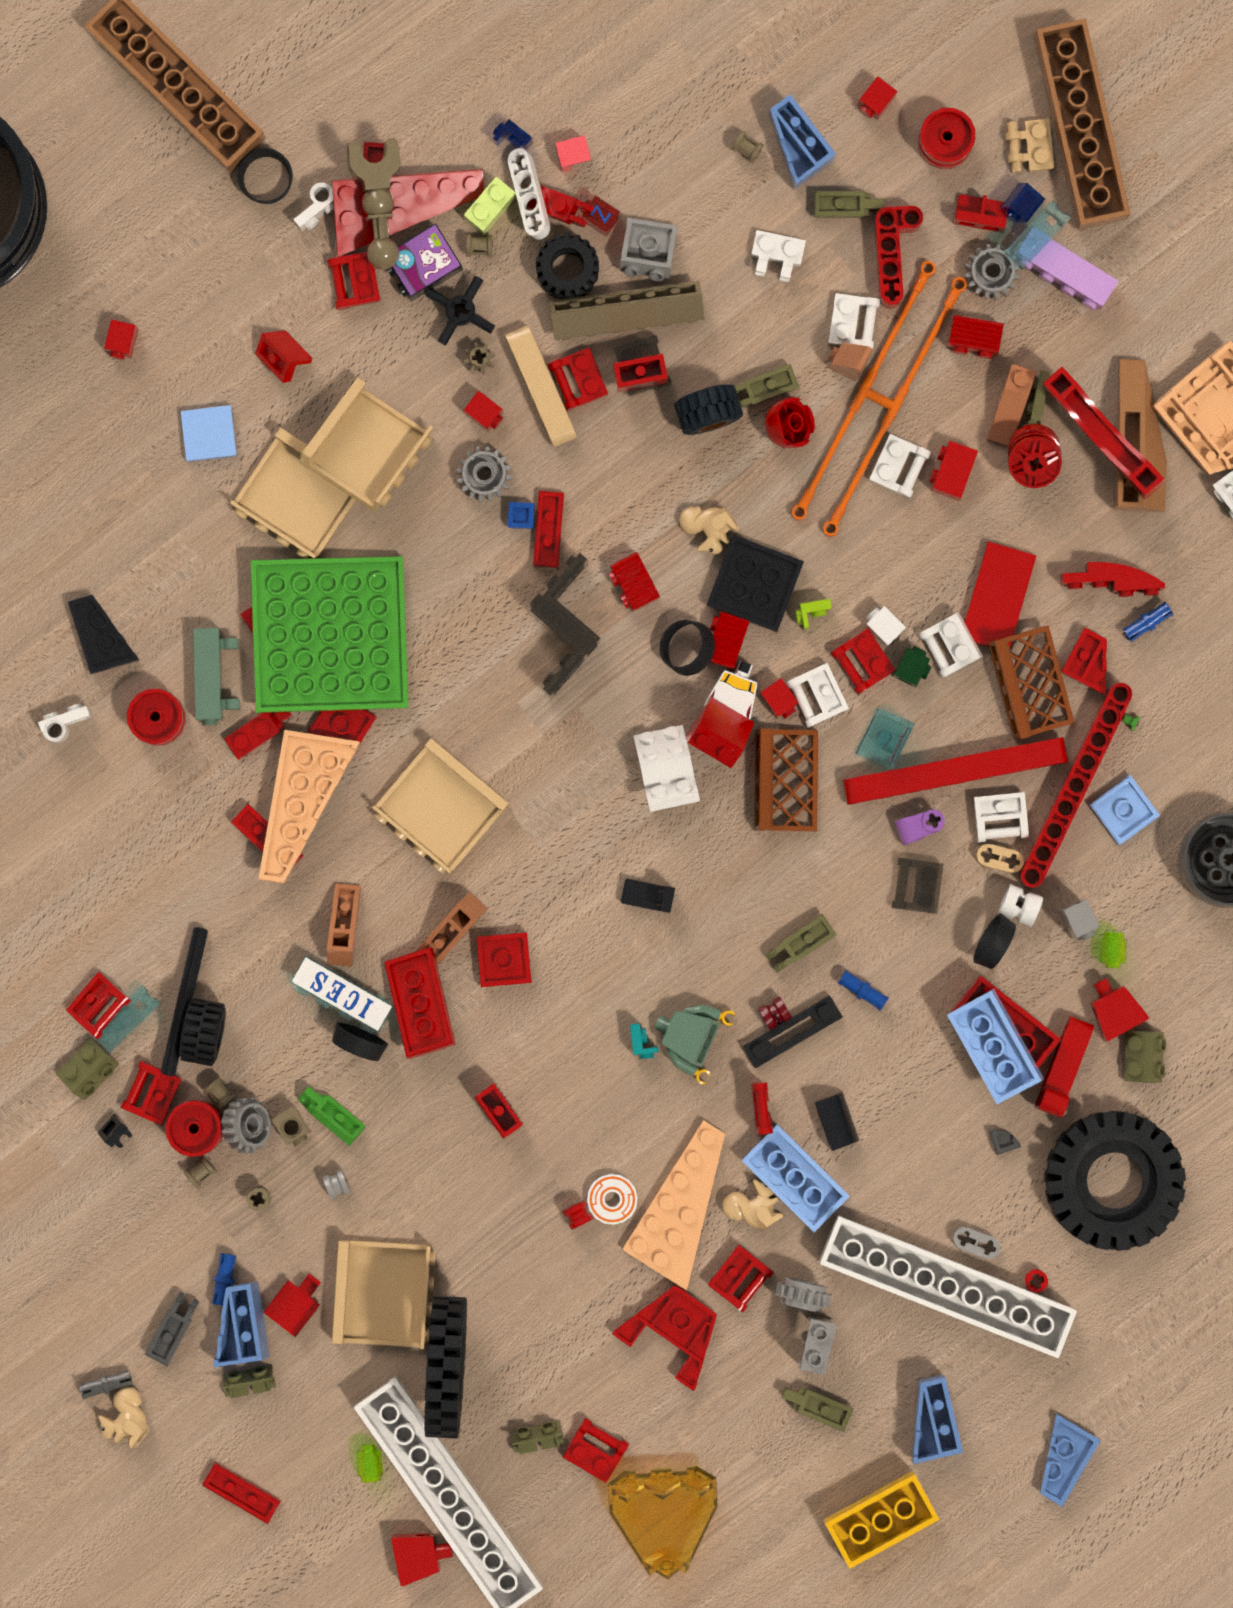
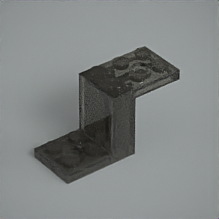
(564, 624)

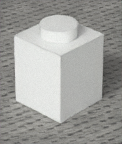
(884, 625)

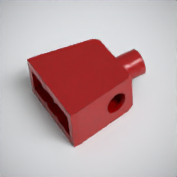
(1116, 1010)
(418, 1556)

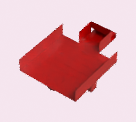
(294, 1305)

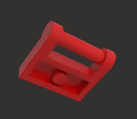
(362, 279)
(586, 377)
(870, 657)
(92, 1001)
(158, 1097)
(761, 1113)
(734, 1272)
(591, 1457)

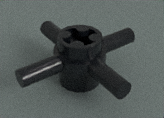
(462, 320)

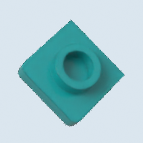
(638, 1038)

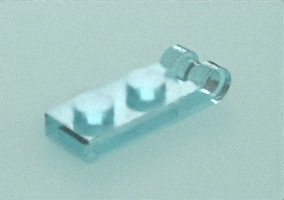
(1036, 236)
(127, 1019)

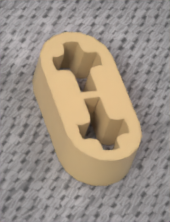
(998, 864)

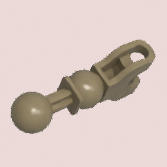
(377, 200)

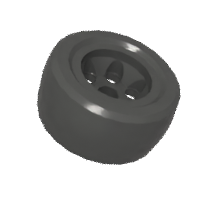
(1197, 872)

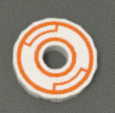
(612, 1214)

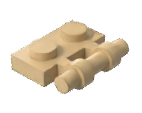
(1038, 146)

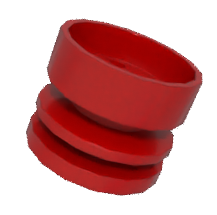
(1030, 443)

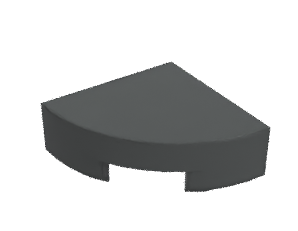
(1003, 1141)

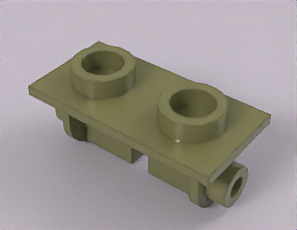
(237, 1382)
(547, 1433)

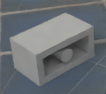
(1079, 920)

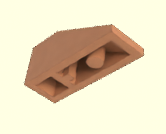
(849, 359)
(1011, 404)
(343, 925)
(454, 926)

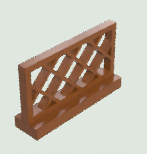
(1010, 682)
(764, 779)

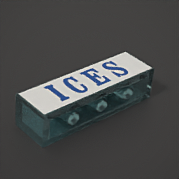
(342, 994)

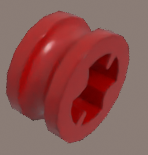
(1029, 1276)

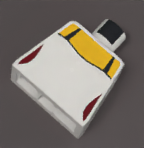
(736, 689)

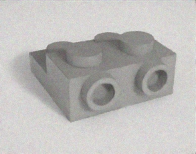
(648, 249)

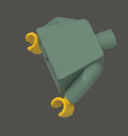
(691, 1036)

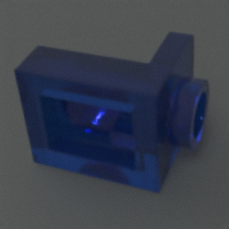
(516, 135)

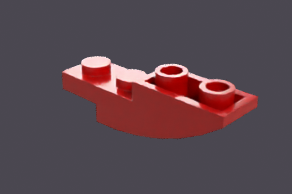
(1123, 579)

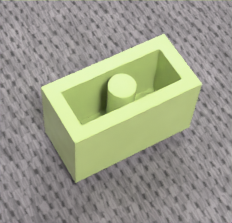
(490, 206)

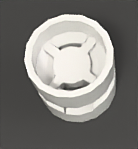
(1028, 910)

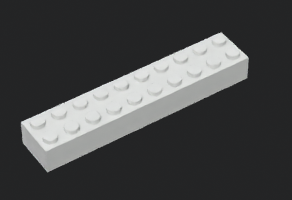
(947, 1286)
(448, 1496)

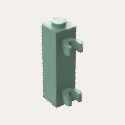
(208, 675)

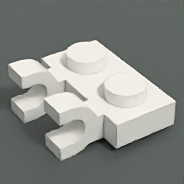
(777, 249)

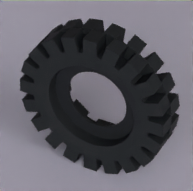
(1068, 1187)
(445, 1367)

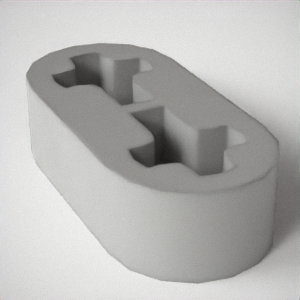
(973, 1248)

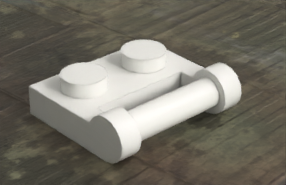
(845, 320)
(891, 462)
(958, 641)
(825, 692)
(1001, 808)

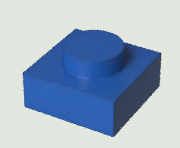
(521, 515)

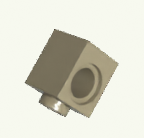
(280, 1123)

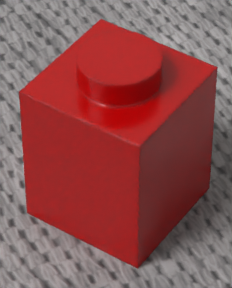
(877, 98)
(121, 339)
(484, 412)
(779, 699)

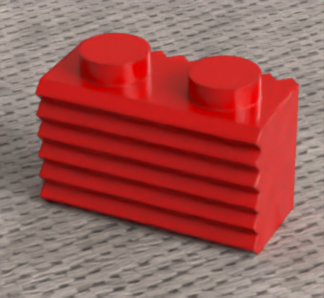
(975, 336)
(634, 582)
(728, 638)
(498, 1110)

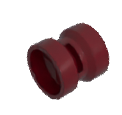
(780, 1011)

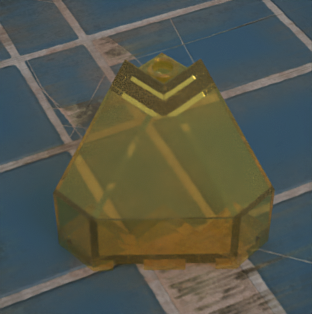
(663, 1515)

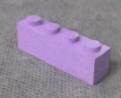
(1073, 275)

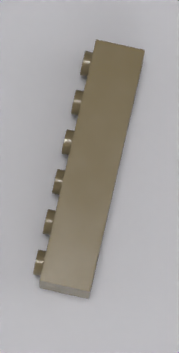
(626, 310)

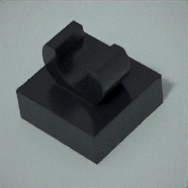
(113, 1130)

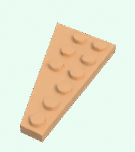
(304, 783)
(674, 1220)

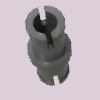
(105, 1384)

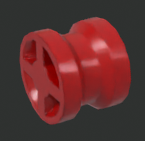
(577, 1215)

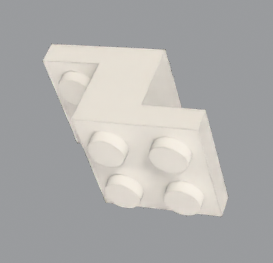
(666, 768)

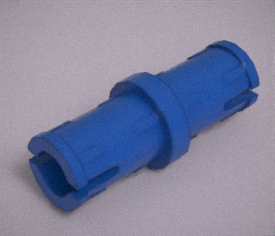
(1148, 621)
(863, 990)
(224, 1277)

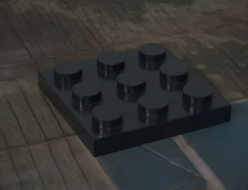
(755, 583)

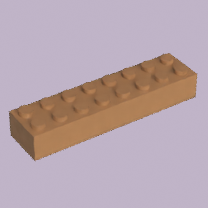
(175, 82)
(1081, 124)

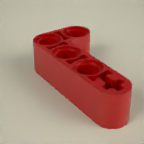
(892, 257)
(1064, 1066)

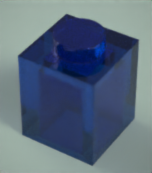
(1022, 203)

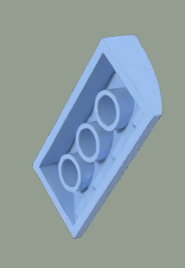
(995, 1046)
(795, 1178)

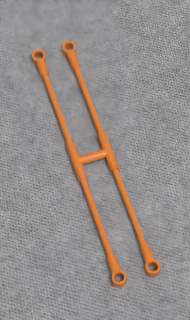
(892, 405)

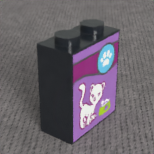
(424, 263)

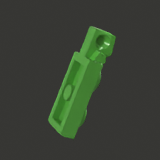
(332, 1115)

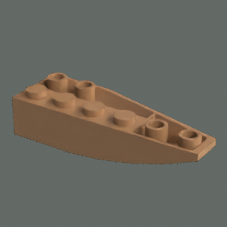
(1140, 427)

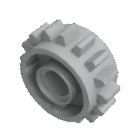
(986, 284)
(482, 460)
(246, 1125)
(803, 1294)

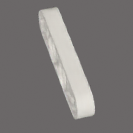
(529, 193)

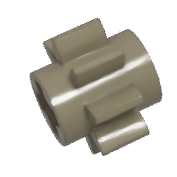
(486, 362)

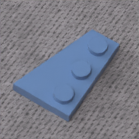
(1066, 1460)

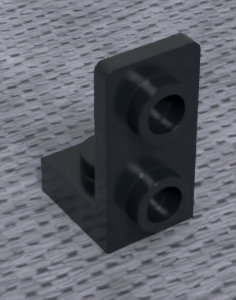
(647, 895)

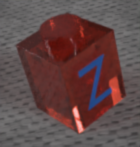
(603, 216)

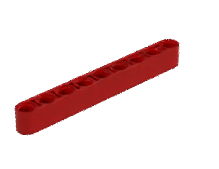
(955, 771)
(1084, 776)

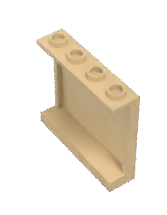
(365, 447)
(292, 499)
(440, 807)
(383, 1293)

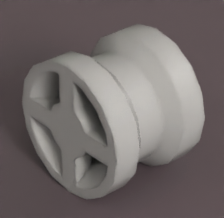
(336, 1184)

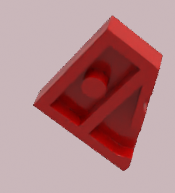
(1088, 661)

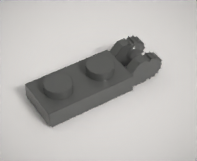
(171, 1332)

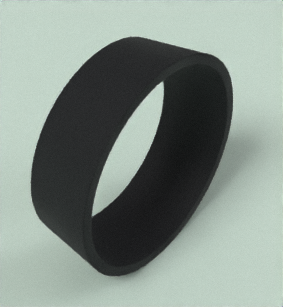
(259, 153)
(704, 656)
(994, 942)
(358, 1041)

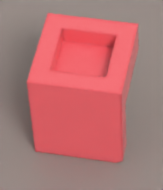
(572, 152)

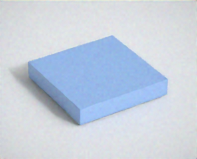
(208, 433)
(1124, 810)

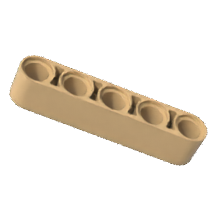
(540, 386)

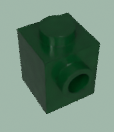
(913, 666)

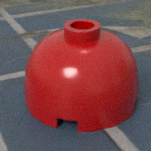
(789, 423)

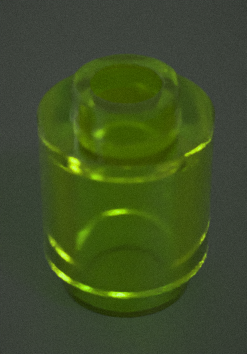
(1113, 949)
(369, 1463)

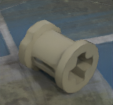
(747, 147)
(479, 245)
(219, 1093)
(200, 1171)
(265, 1195)

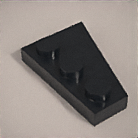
(99, 638)

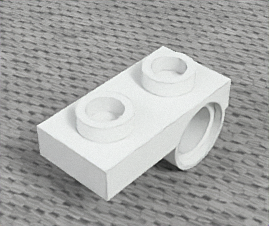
(310, 217)
(75, 714)

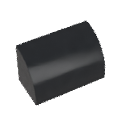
(836, 1121)

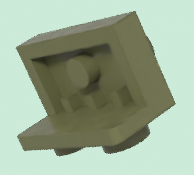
(1144, 1056)
(87, 1069)

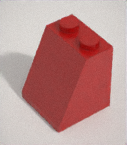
(720, 732)

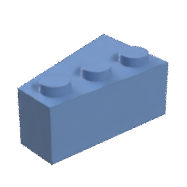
(799, 142)
(242, 1326)
(935, 1422)

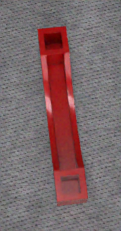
(1103, 434)

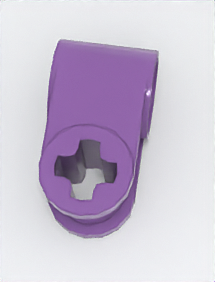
(915, 827)

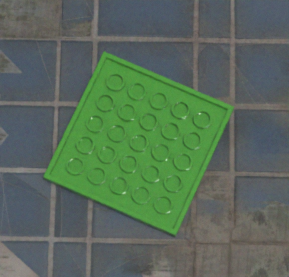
(329, 634)

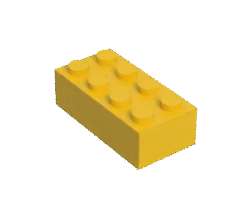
(881, 1519)

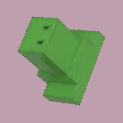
(1132, 722)

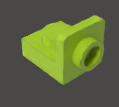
(815, 608)

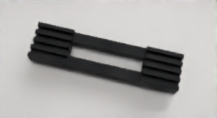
(823, 1012)

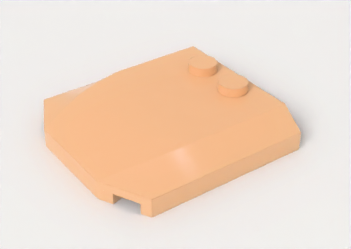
(1202, 410)

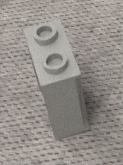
(817, 1344)

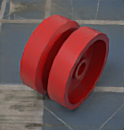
(944, 153)
(171, 719)
(183, 1138)

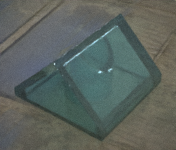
(885, 739)

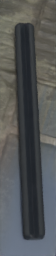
(185, 996)

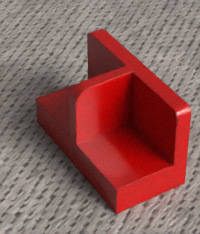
(980, 213)
(281, 354)

